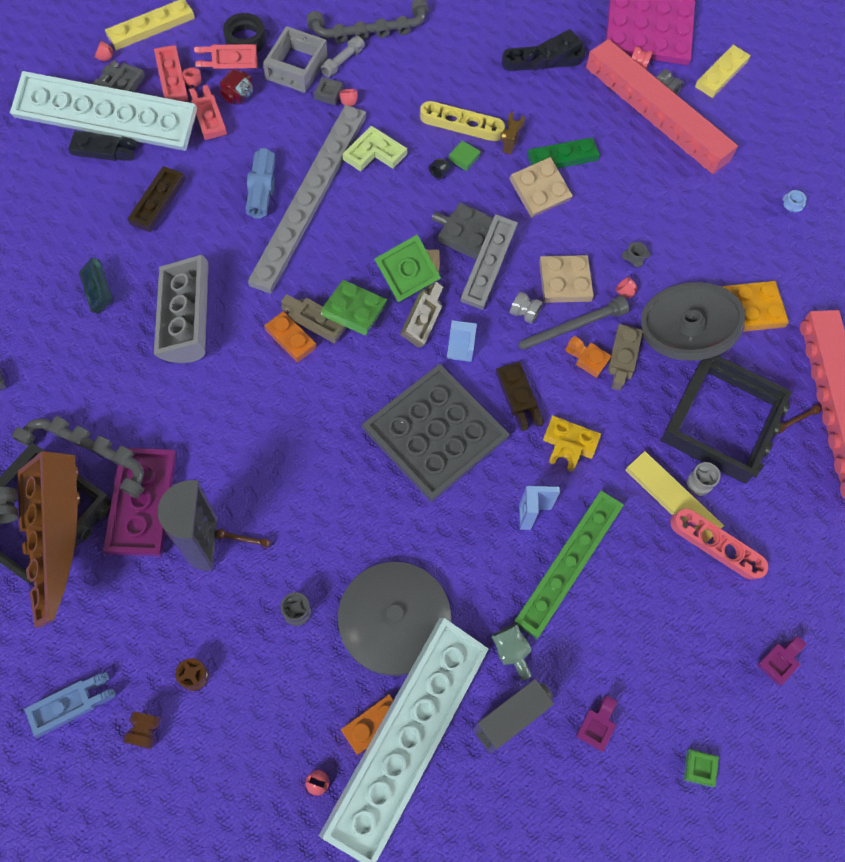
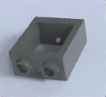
(513, 715)

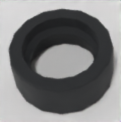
(244, 21)

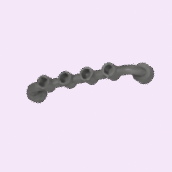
(339, 32)
(80, 438)

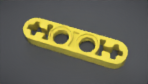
(463, 117)

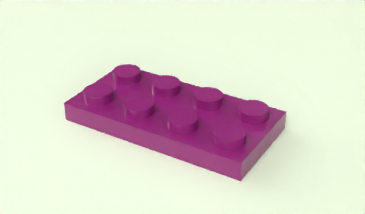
(134, 522)

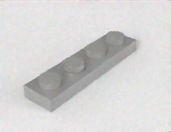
(488, 262)

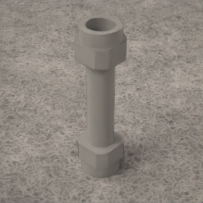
(330, 66)

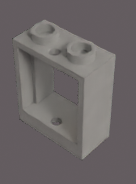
(290, 75)

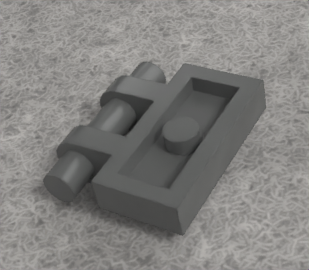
(125, 78)

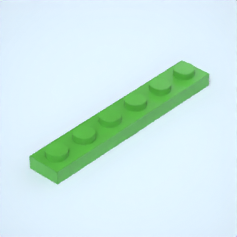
(568, 565)

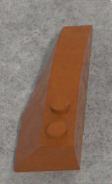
(49, 517)

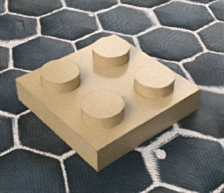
(540, 187)
(565, 279)

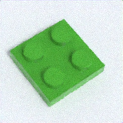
(407, 268)
(353, 307)

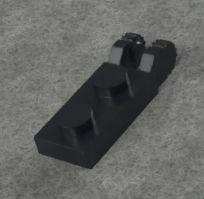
(553, 50)
(102, 146)

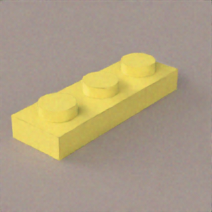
(722, 71)

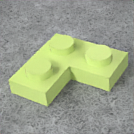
(374, 145)

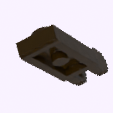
(518, 394)

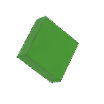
(464, 155)
(701, 768)

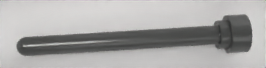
(617, 307)

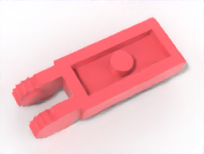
(229, 56)
(208, 114)

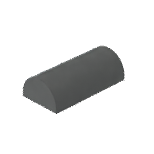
(189, 522)

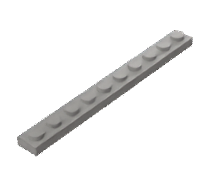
(306, 200)

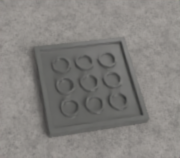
(435, 432)

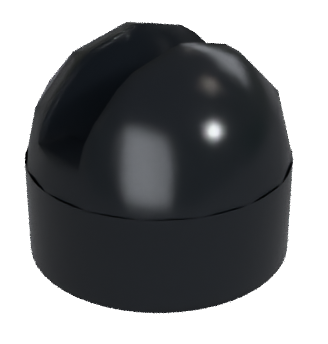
(439, 168)

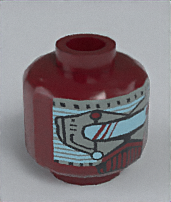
(236, 86)

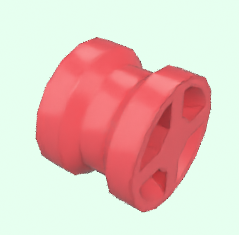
(641, 57)

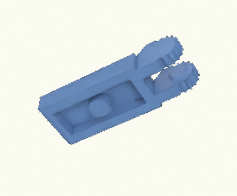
(67, 705)

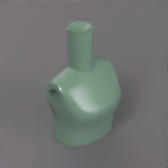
(513, 649)

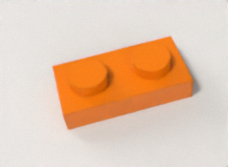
(290, 336)
(363, 728)

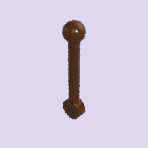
(815, 410)
(220, 534)

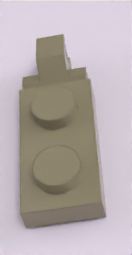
(309, 315)
(422, 315)
(624, 355)

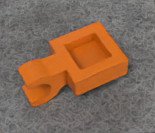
(590, 358)

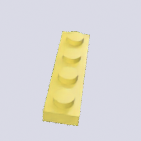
(149, 24)

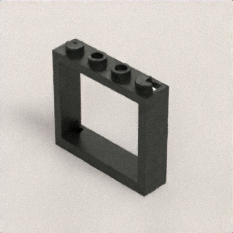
(746, 381)
(98, 509)

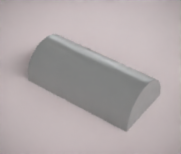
(182, 310)

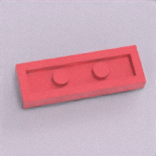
(171, 73)

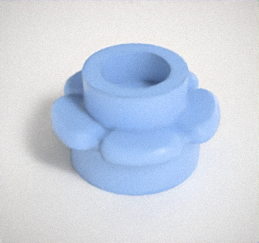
(794, 201)

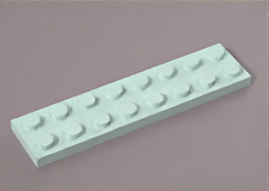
(104, 110)
(404, 743)

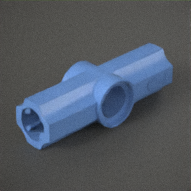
(260, 183)

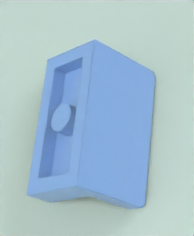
(535, 499)

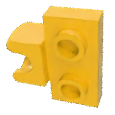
(570, 441)

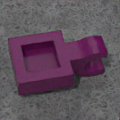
(780, 660)
(596, 727)

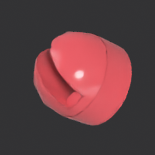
(104, 52)
(192, 77)
(348, 96)
(626, 288)
(314, 789)

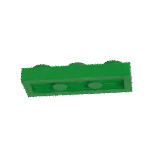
(566, 153)

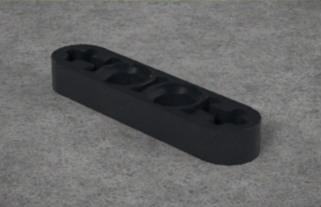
(517, 64)

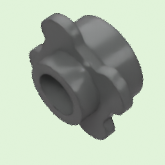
(638, 249)

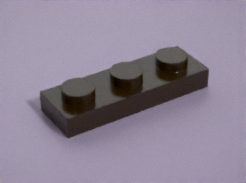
(156, 199)

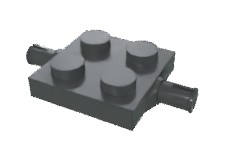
(464, 229)

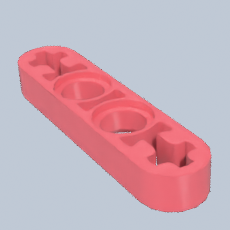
(717, 547)

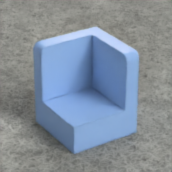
(461, 341)

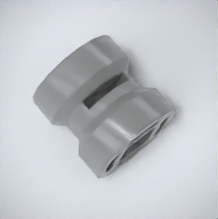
(524, 306)
(707, 474)

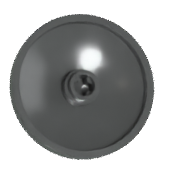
(693, 321)
(390, 616)

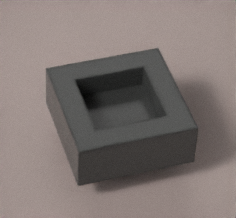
(328, 91)

